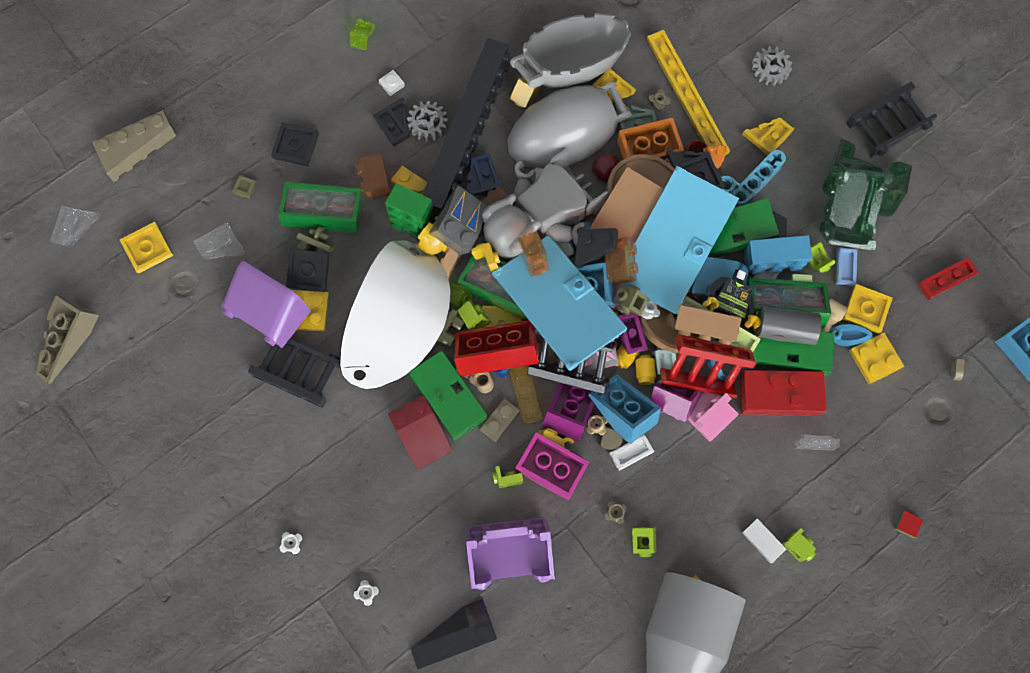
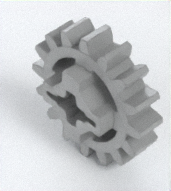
(771, 66)
(434, 116)

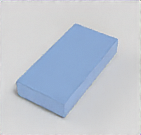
(846, 267)

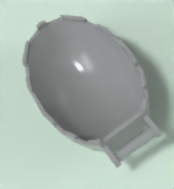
(572, 50)
(568, 119)

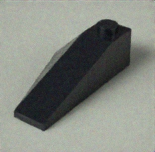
(459, 633)

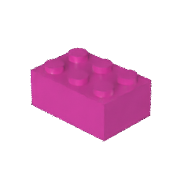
(552, 466)

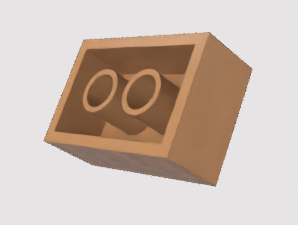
(707, 324)

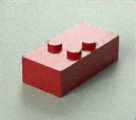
(496, 348)
(782, 393)

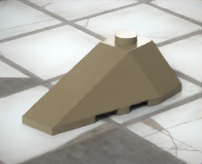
(66, 332)

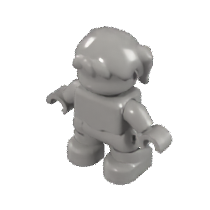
(542, 207)

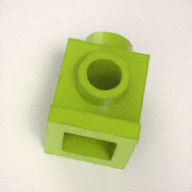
(473, 315)
(639, 534)
(800, 546)

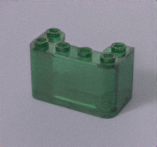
(854, 205)

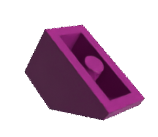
(633, 337)

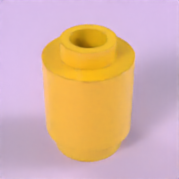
(625, 359)
(645, 370)

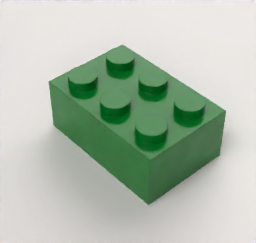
(409, 210)

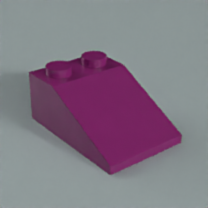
(569, 411)

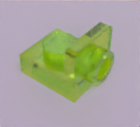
(361, 33)
(458, 295)

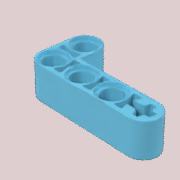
(755, 178)

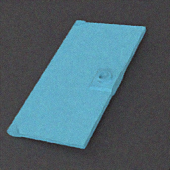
(679, 237)
(561, 306)

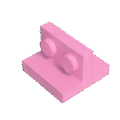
(712, 414)

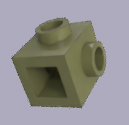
(630, 300)

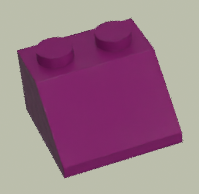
(675, 400)

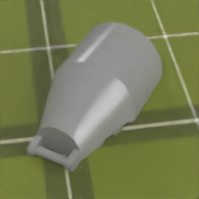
(691, 626)

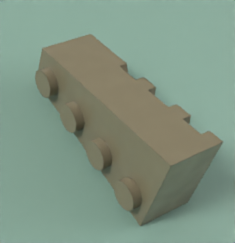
(133, 143)

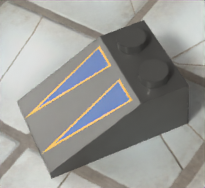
(459, 221)

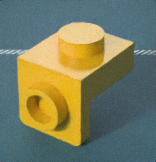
(485, 250)

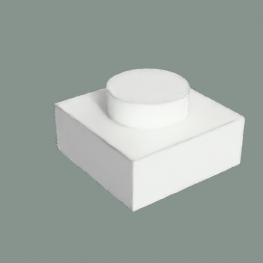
(391, 83)

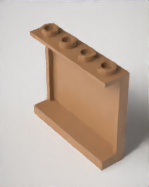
(629, 205)

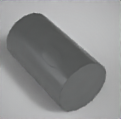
(789, 325)

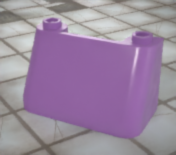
(264, 304)
(509, 551)

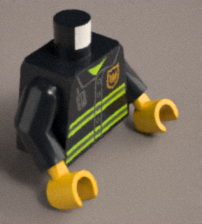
(732, 298)

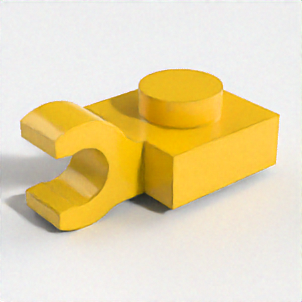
(552, 436)

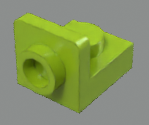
(510, 478)

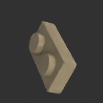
(499, 420)

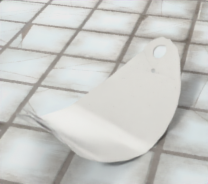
(395, 315)

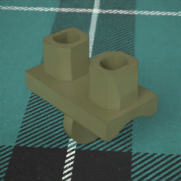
(307, 241)
(454, 321)

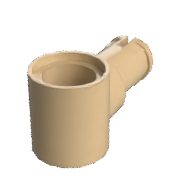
(837, 313)
(476, 378)

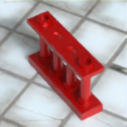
(704, 350)

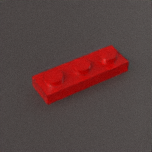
(948, 278)

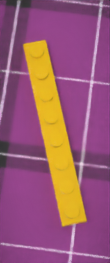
(685, 90)

